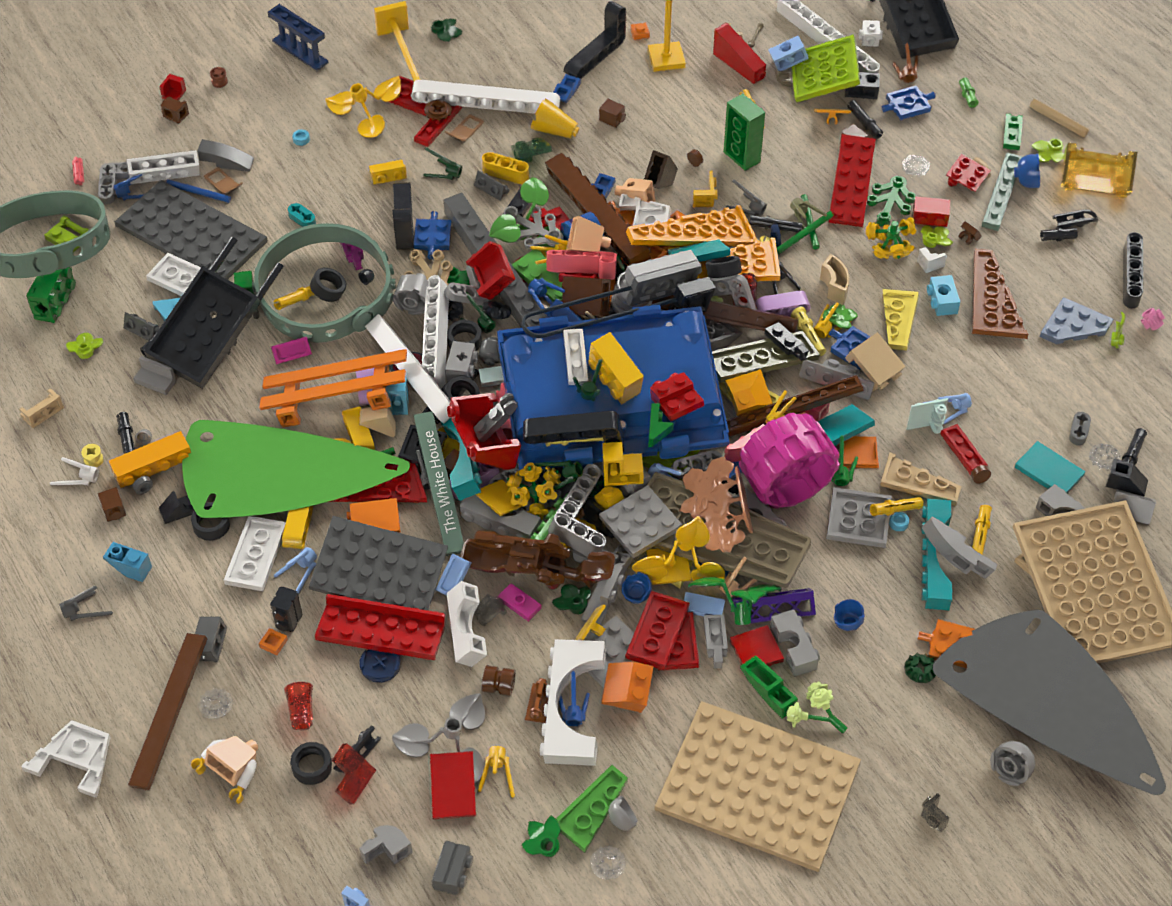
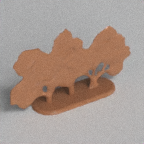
(712, 503)

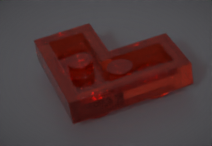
(357, 772)

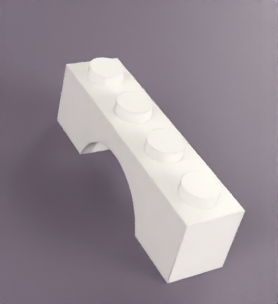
(462, 604)

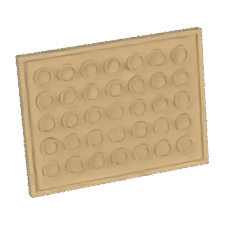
(1098, 580)
(758, 785)

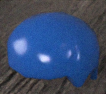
(636, 588)
(849, 615)

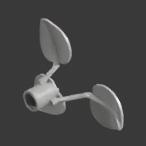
(466, 712)

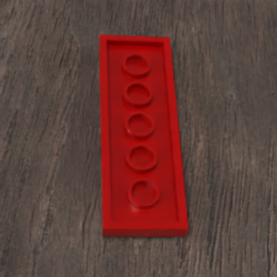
(852, 180)

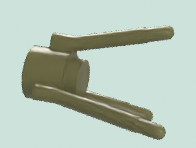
(800, 209)

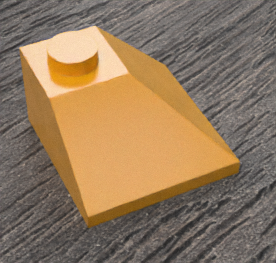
(748, 392)

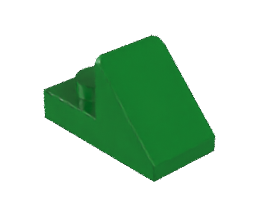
(658, 429)

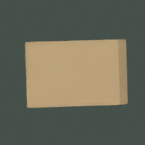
(378, 420)

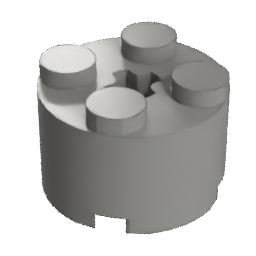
(411, 293)

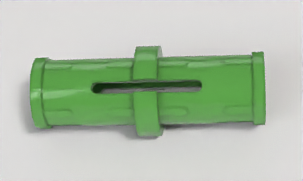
(970, 97)

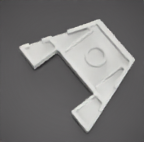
(645, 212)
(78, 747)

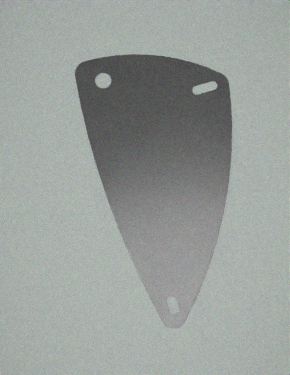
(1052, 694)

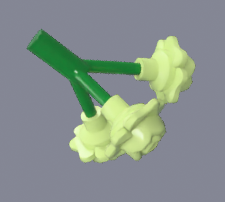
(819, 697)

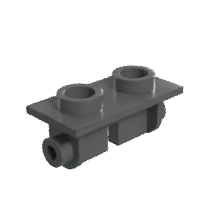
(490, 185)
(139, 326)

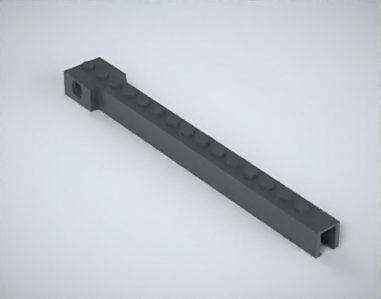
(475, 236)

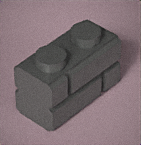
(451, 868)

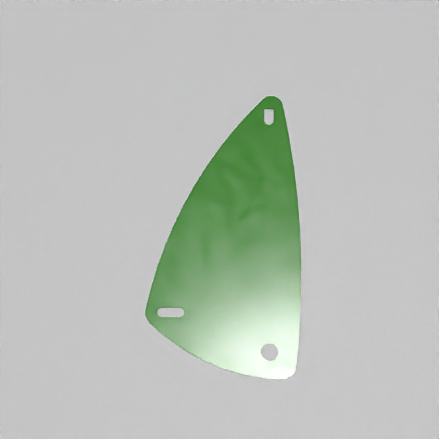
(275, 469)

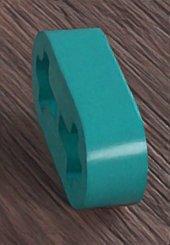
(303, 214)

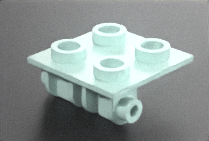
(928, 414)

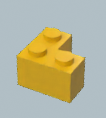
(620, 467)

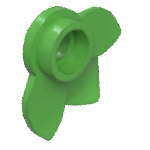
(841, 316)

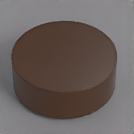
(695, 158)
(980, 474)

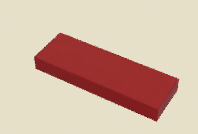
(962, 447)

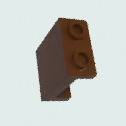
(580, 288)

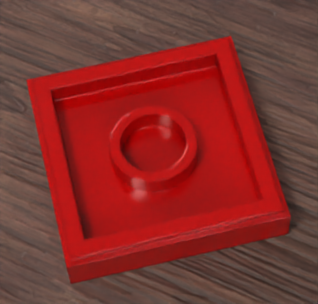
(758, 643)

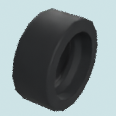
(723, 267)
(323, 292)
(464, 326)
(464, 382)
(209, 533)
(314, 777)

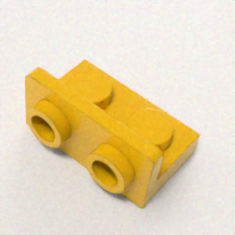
(388, 172)

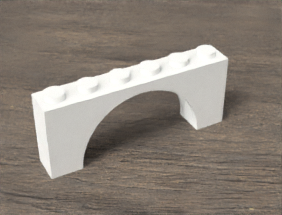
(560, 742)

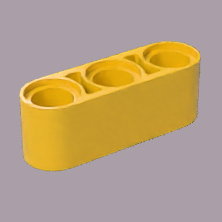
(505, 168)
(358, 434)
(297, 528)

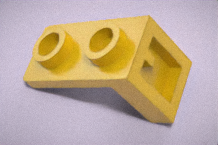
(706, 198)

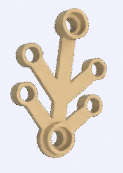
(418, 258)

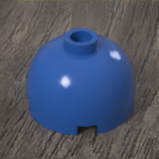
(1028, 171)

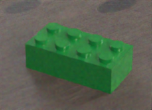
(744, 131)

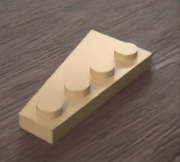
(909, 479)

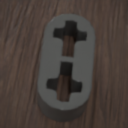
(1084, 429)

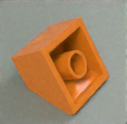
(627, 685)

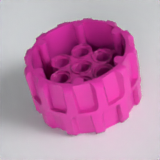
(789, 460)

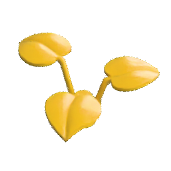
(342, 104)
(688, 537)

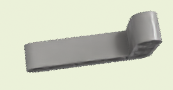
(564, 524)

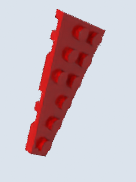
(403, 487)

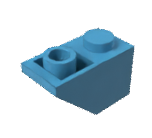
(128, 561)

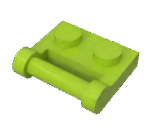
(59, 234)

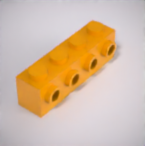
(150, 459)

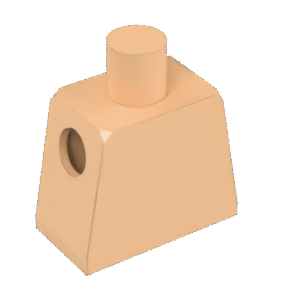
(637, 188)
(586, 236)

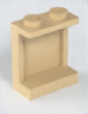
(877, 361)

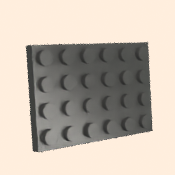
(378, 565)

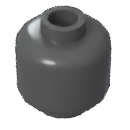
(489, 351)

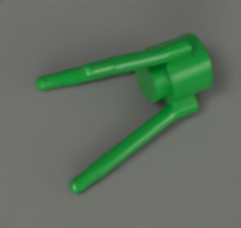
(842, 475)

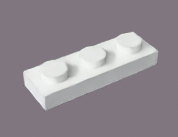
(575, 355)

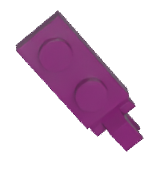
(353, 254)

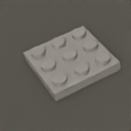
(852, 520)
(640, 521)
(617, 640)

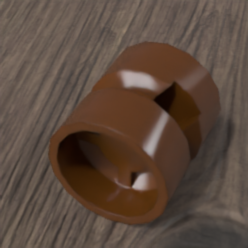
(497, 680)

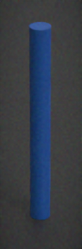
(207, 193)

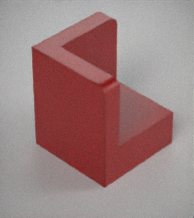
(173, 87)

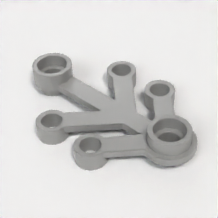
(537, 228)

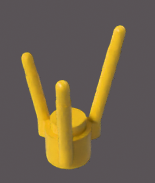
(561, 246)
(824, 326)
(775, 415)
(496, 759)

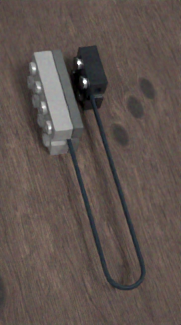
(647, 282)

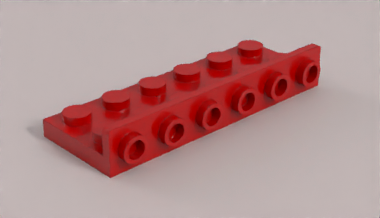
(381, 627)

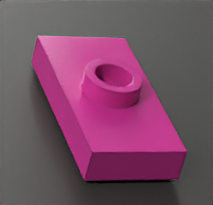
(291, 350)
(520, 602)

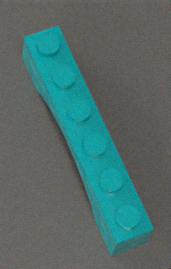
(465, 475)
(938, 587)

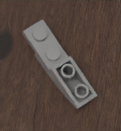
(952, 547)

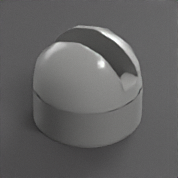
(140, 437)

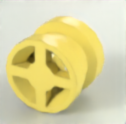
(90, 459)

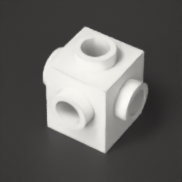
(870, 33)

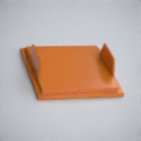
(864, 448)

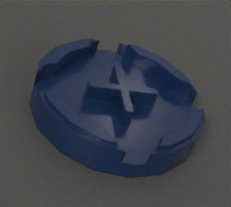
(379, 665)

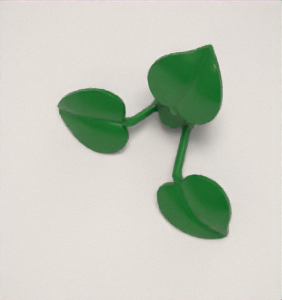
(743, 610)

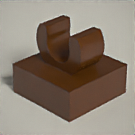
(970, 231)

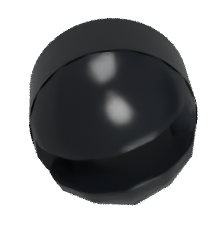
(366, 276)

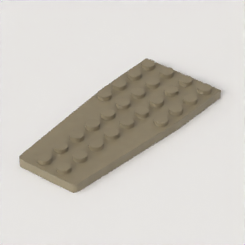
(771, 551)

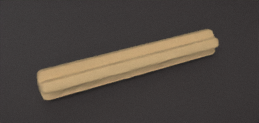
(1059, 118)

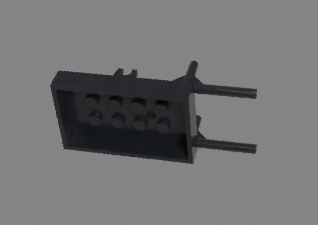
(920, 24)
(194, 340)

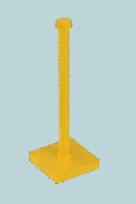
(393, 19)
(667, 54)

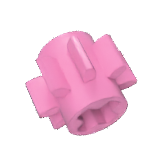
(1152, 319)

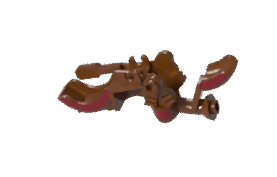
(536, 557)

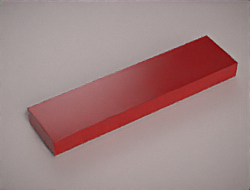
(432, 129)

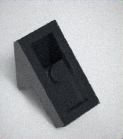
(175, 509)

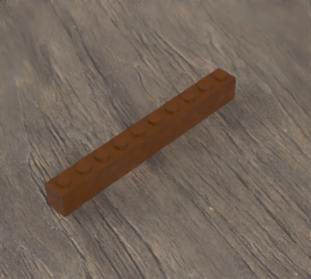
(589, 200)

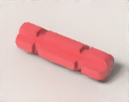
(78, 172)

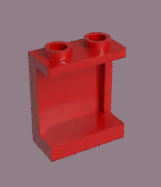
(491, 270)

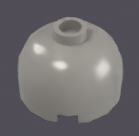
(1013, 762)

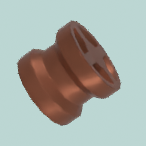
(218, 77)

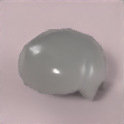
(622, 814)

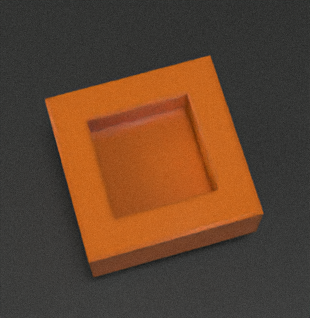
(640, 31)
(273, 641)

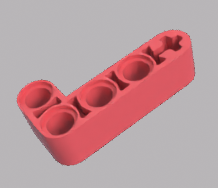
(582, 262)

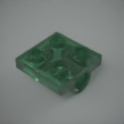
(525, 150)

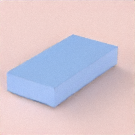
(453, 574)
(704, 605)

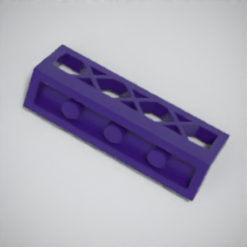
(779, 598)

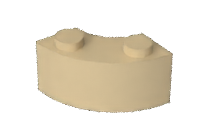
(836, 277)

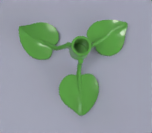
(505, 226)

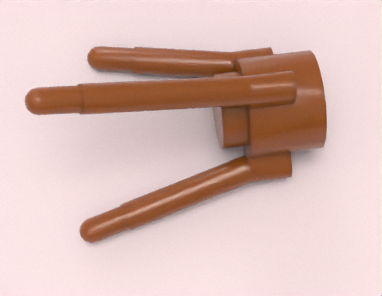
(908, 73)

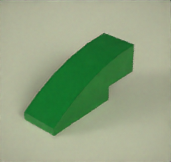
(769, 686)

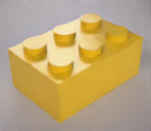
(616, 368)

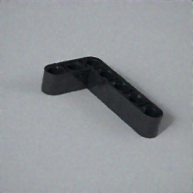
(602, 45)
(403, 216)
(574, 427)

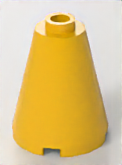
(554, 121)

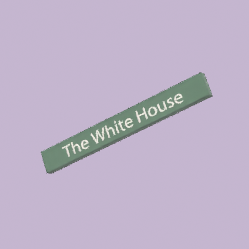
(439, 482)

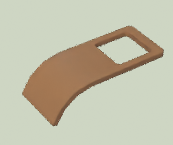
(462, 132)
(225, 185)

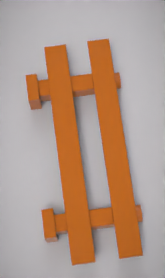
(292, 395)

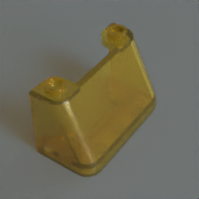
(1098, 171)

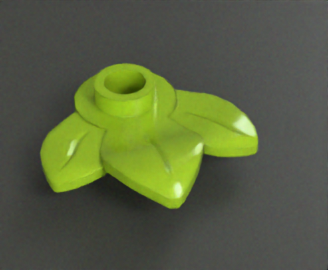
(1049, 150)
(935, 236)
(1117, 337)
(84, 345)

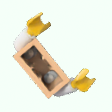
(230, 760)

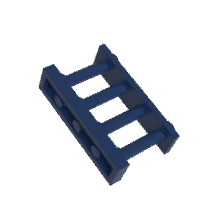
(304, 30)

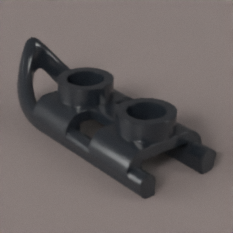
(1079, 219)
(365, 740)

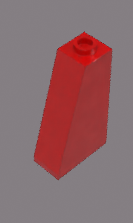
(738, 54)

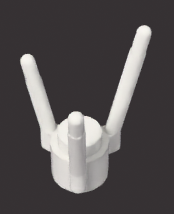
(86, 472)

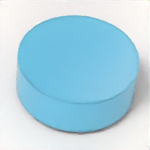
(301, 137)
(899, 521)

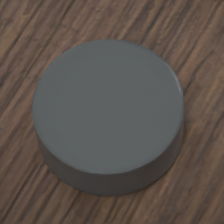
(142, 485)

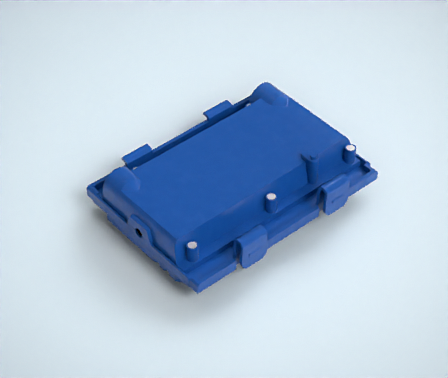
(656, 344)

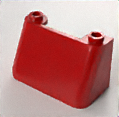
(497, 450)

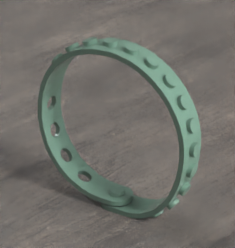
(317, 234)
(59, 256)

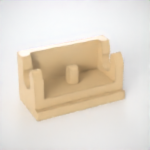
(42, 410)

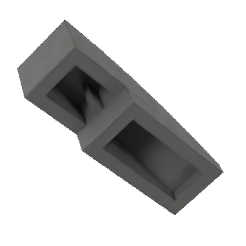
(224, 156)

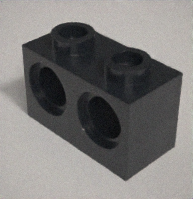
(867, 88)

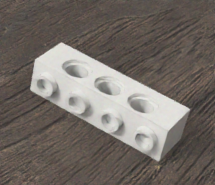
(164, 167)

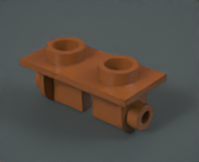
(537, 701)

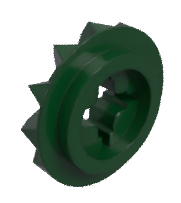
(917, 674)

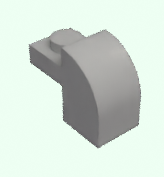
(387, 840)

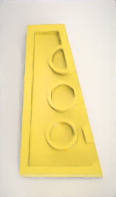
(899, 315)

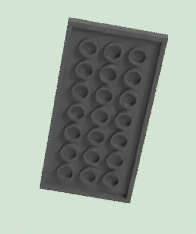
(189, 229)

